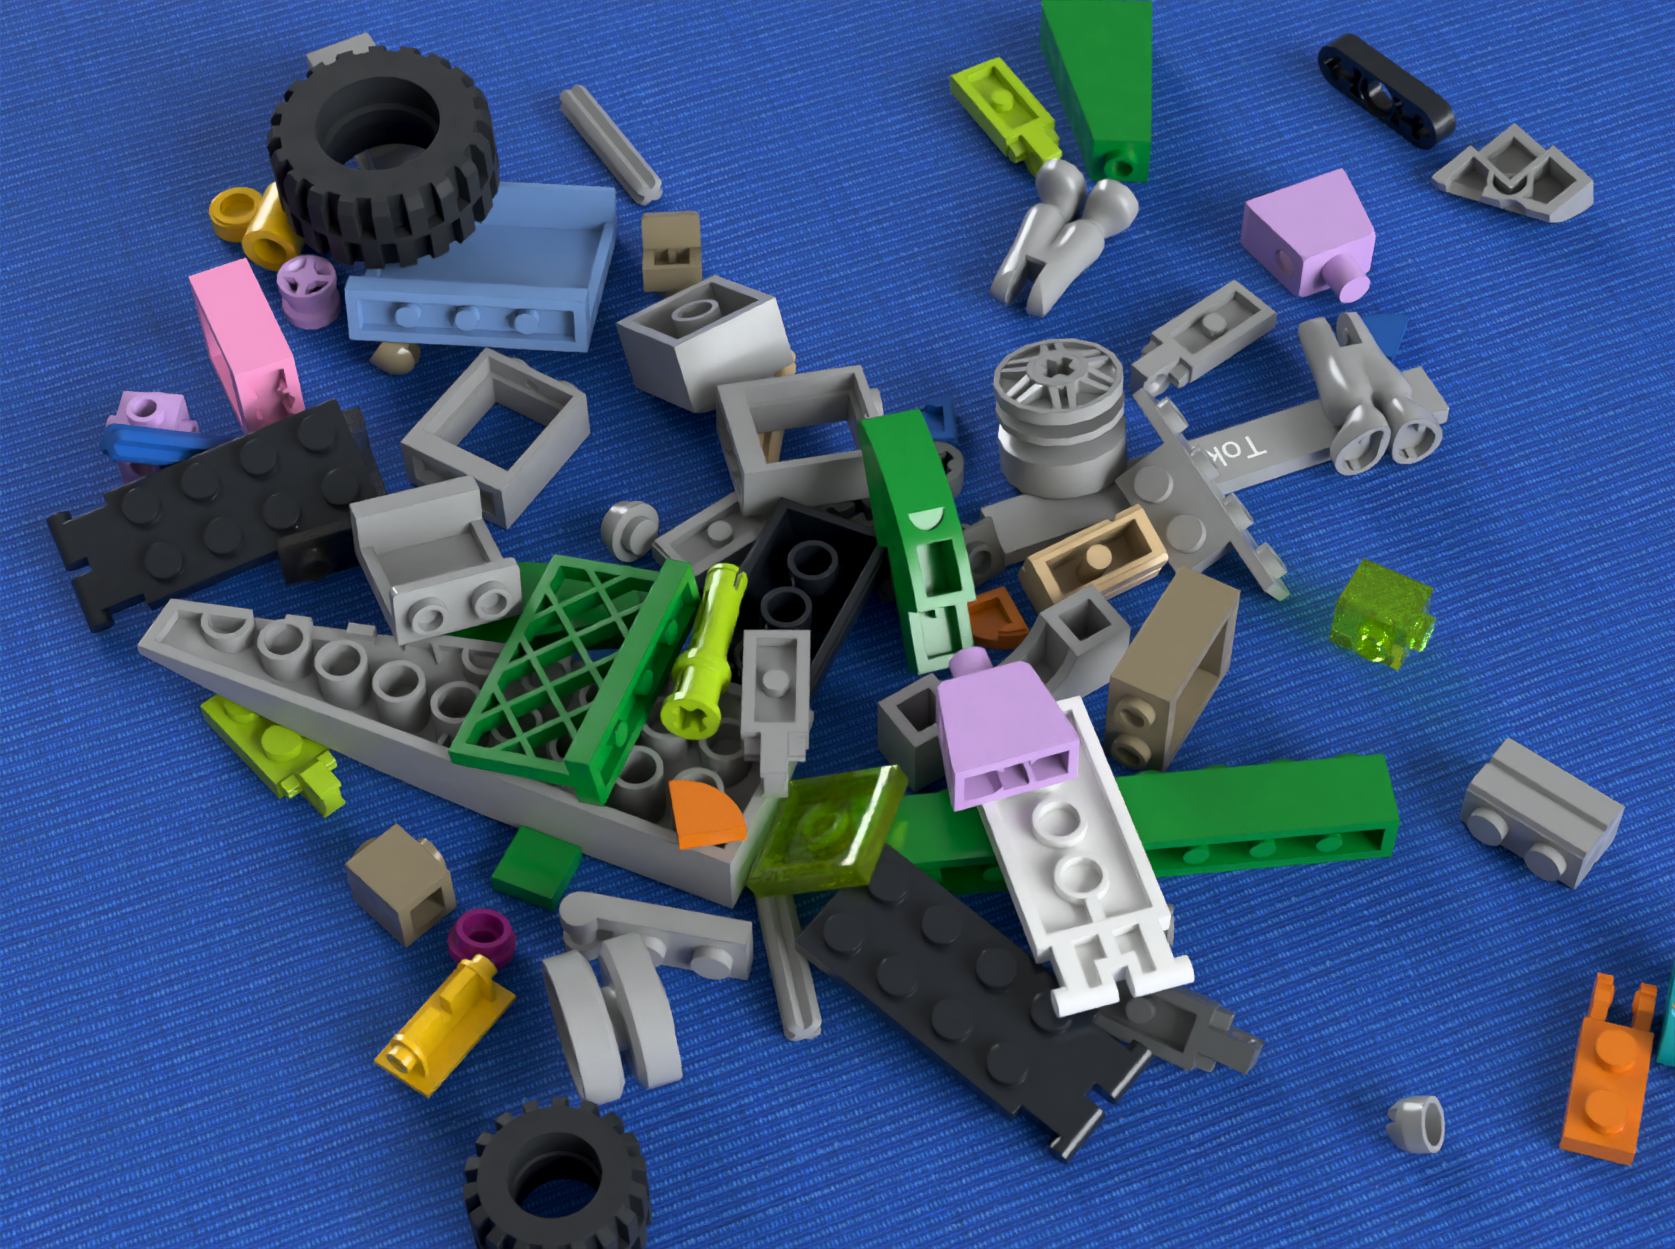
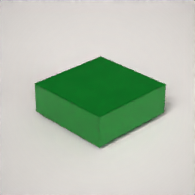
(537, 868)

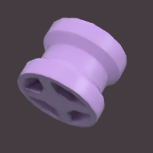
(309, 292)

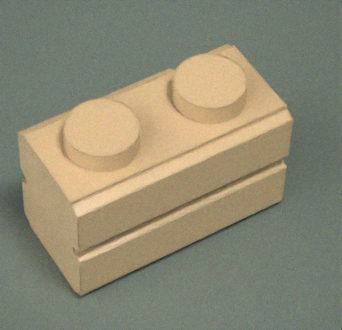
(1107, 555)

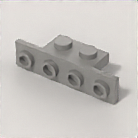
(1188, 507)

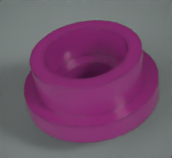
(484, 934)

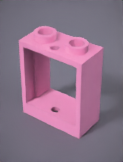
(246, 346)

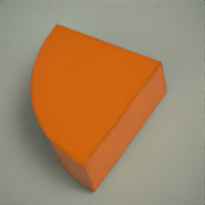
(996, 620)
(704, 815)

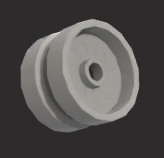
(622, 1016)

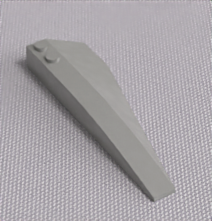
(409, 701)

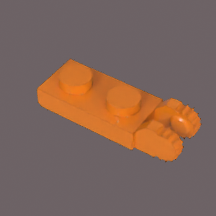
(1609, 1077)

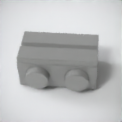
(1540, 814)

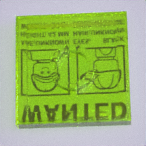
(828, 832)

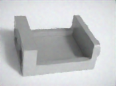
(434, 560)

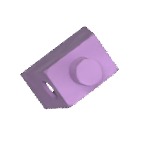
(1312, 236)
(1000, 731)

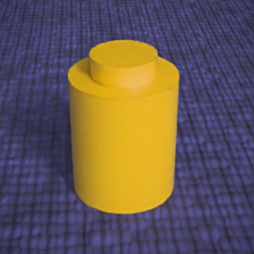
(269, 237)

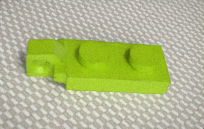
(1007, 113)
(277, 754)

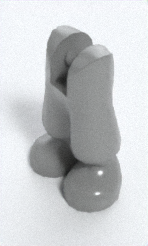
(1054, 245)
(1365, 396)

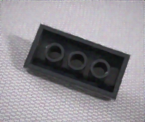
(810, 576)

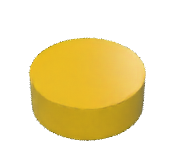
(233, 212)

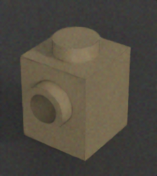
(401, 883)

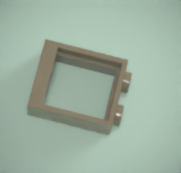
(1170, 671)

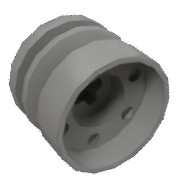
(1061, 418)

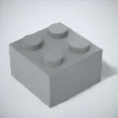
(704, 340)

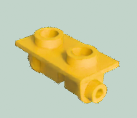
(446, 1026)

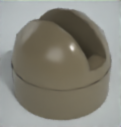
(396, 357)

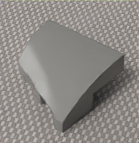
(1519, 177)

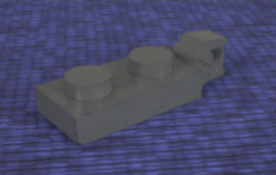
(1181, 1028)

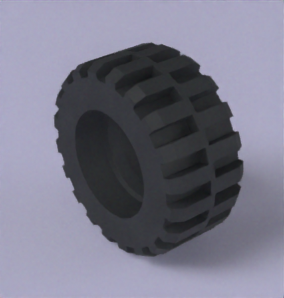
(374, 103)

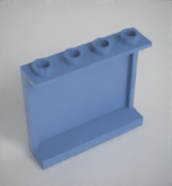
(515, 283)

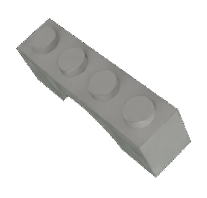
(1070, 649)

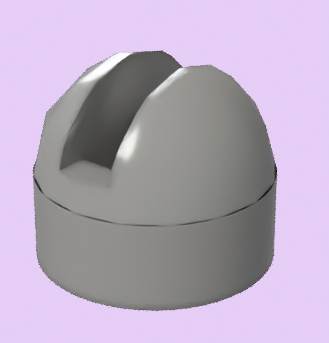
(1417, 1124)

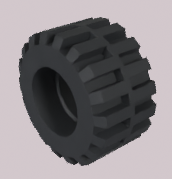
(549, 1147)

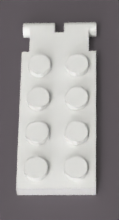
(1084, 883)

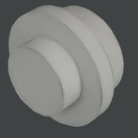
(630, 529)

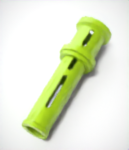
(702, 670)

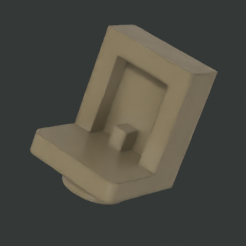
(671, 251)

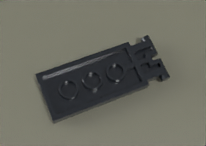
(211, 514)
(970, 1001)

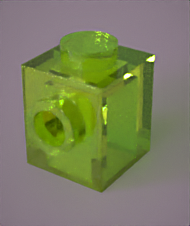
(1383, 615)

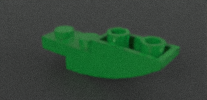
(923, 537)

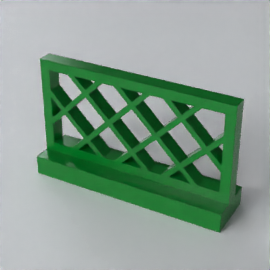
(623, 699)

